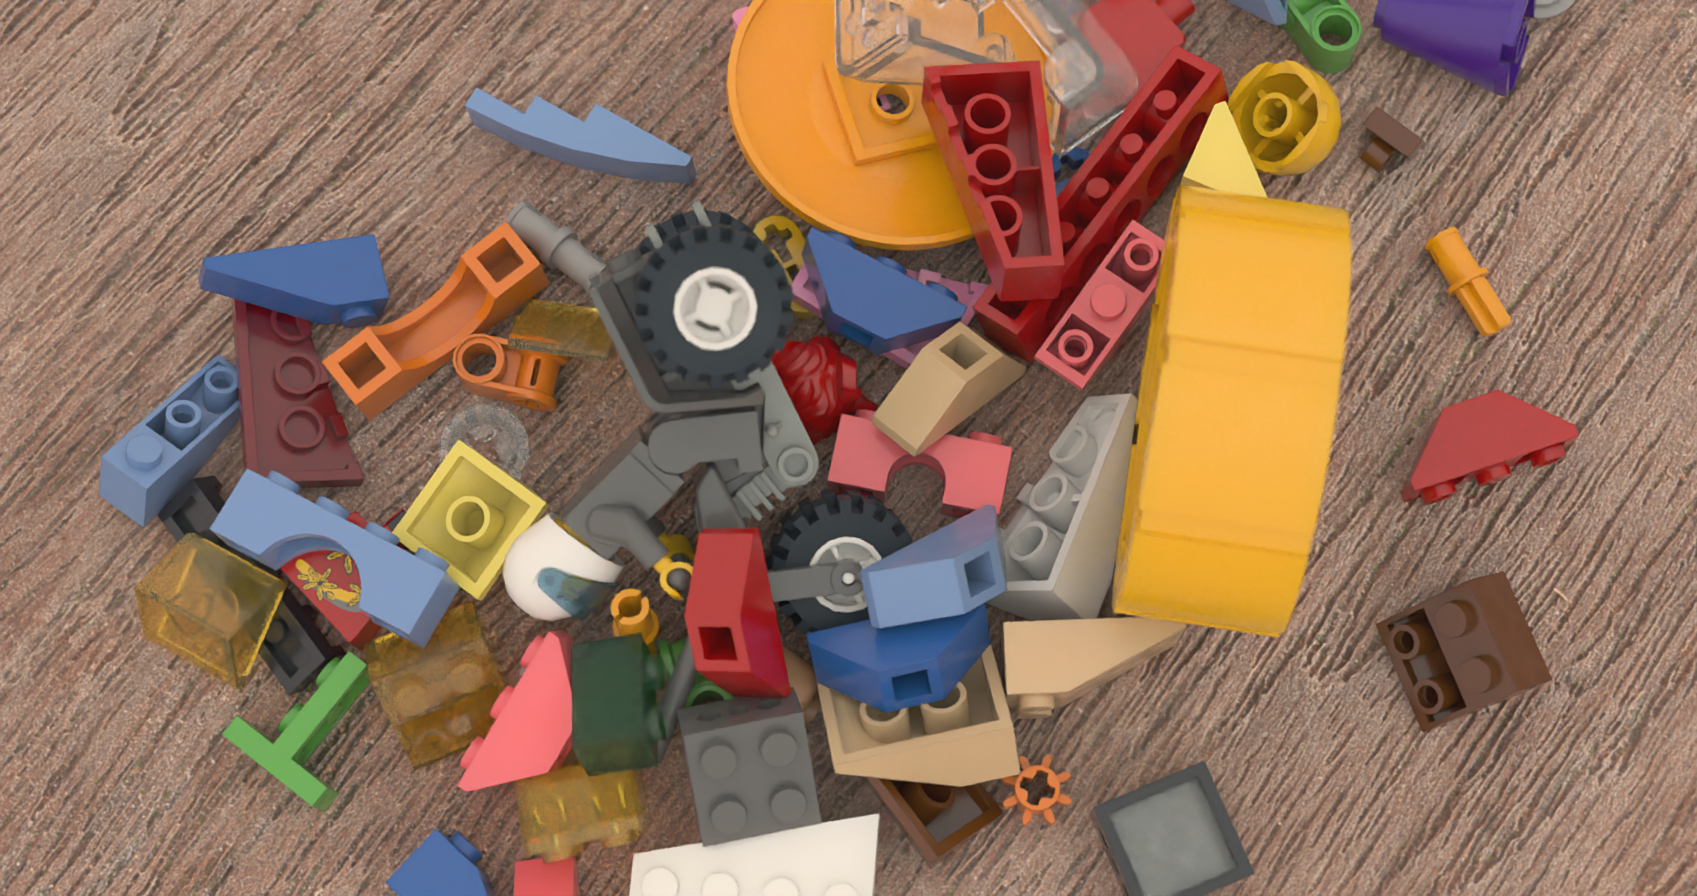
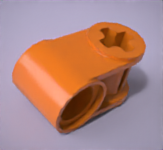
(513, 373)

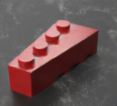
(1001, 165)

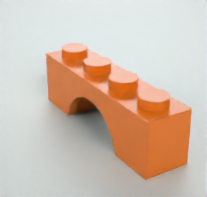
(397, 356)

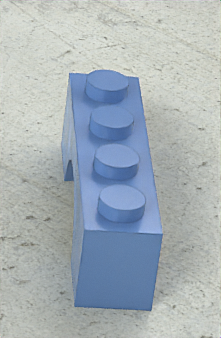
(276, 524)

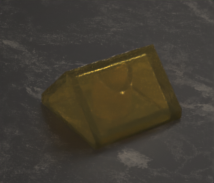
(209, 607)

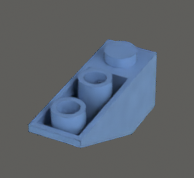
(171, 443)

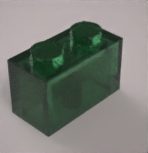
(616, 705)

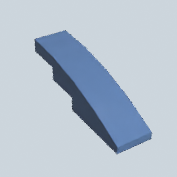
(598, 144)

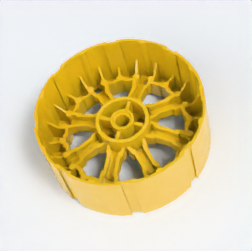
(1234, 411)

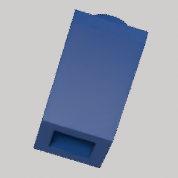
(874, 298)
(902, 662)

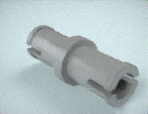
(556, 245)

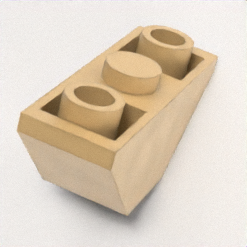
(945, 387)

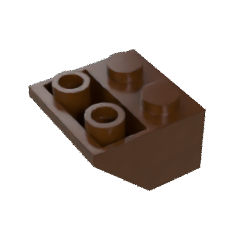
(1463, 651)

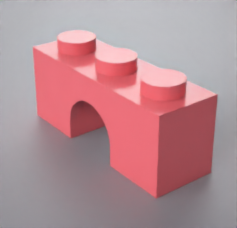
(970, 467)

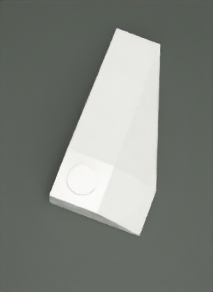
(1069, 522)

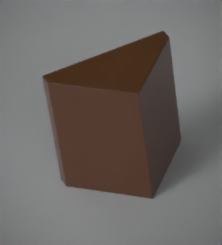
(935, 815)

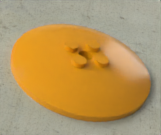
(827, 141)

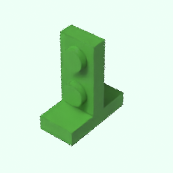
(305, 730)

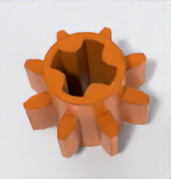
(1051, 785)

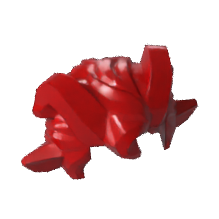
(820, 384)

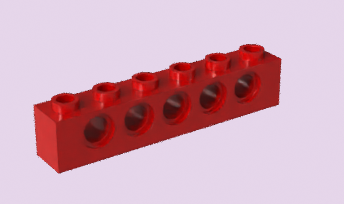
(1113, 189)

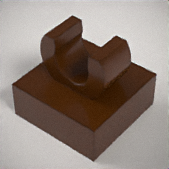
(1389, 138)

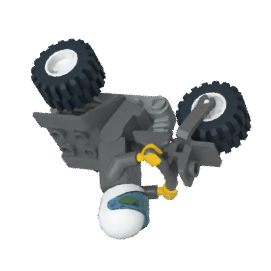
(697, 330)

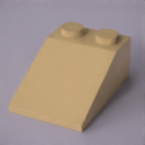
(1063, 660)
(939, 742)

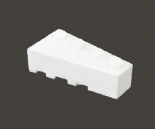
(800, 861)

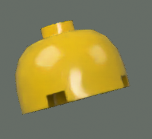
(1286, 117)

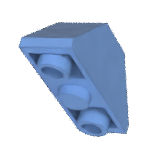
(939, 573)

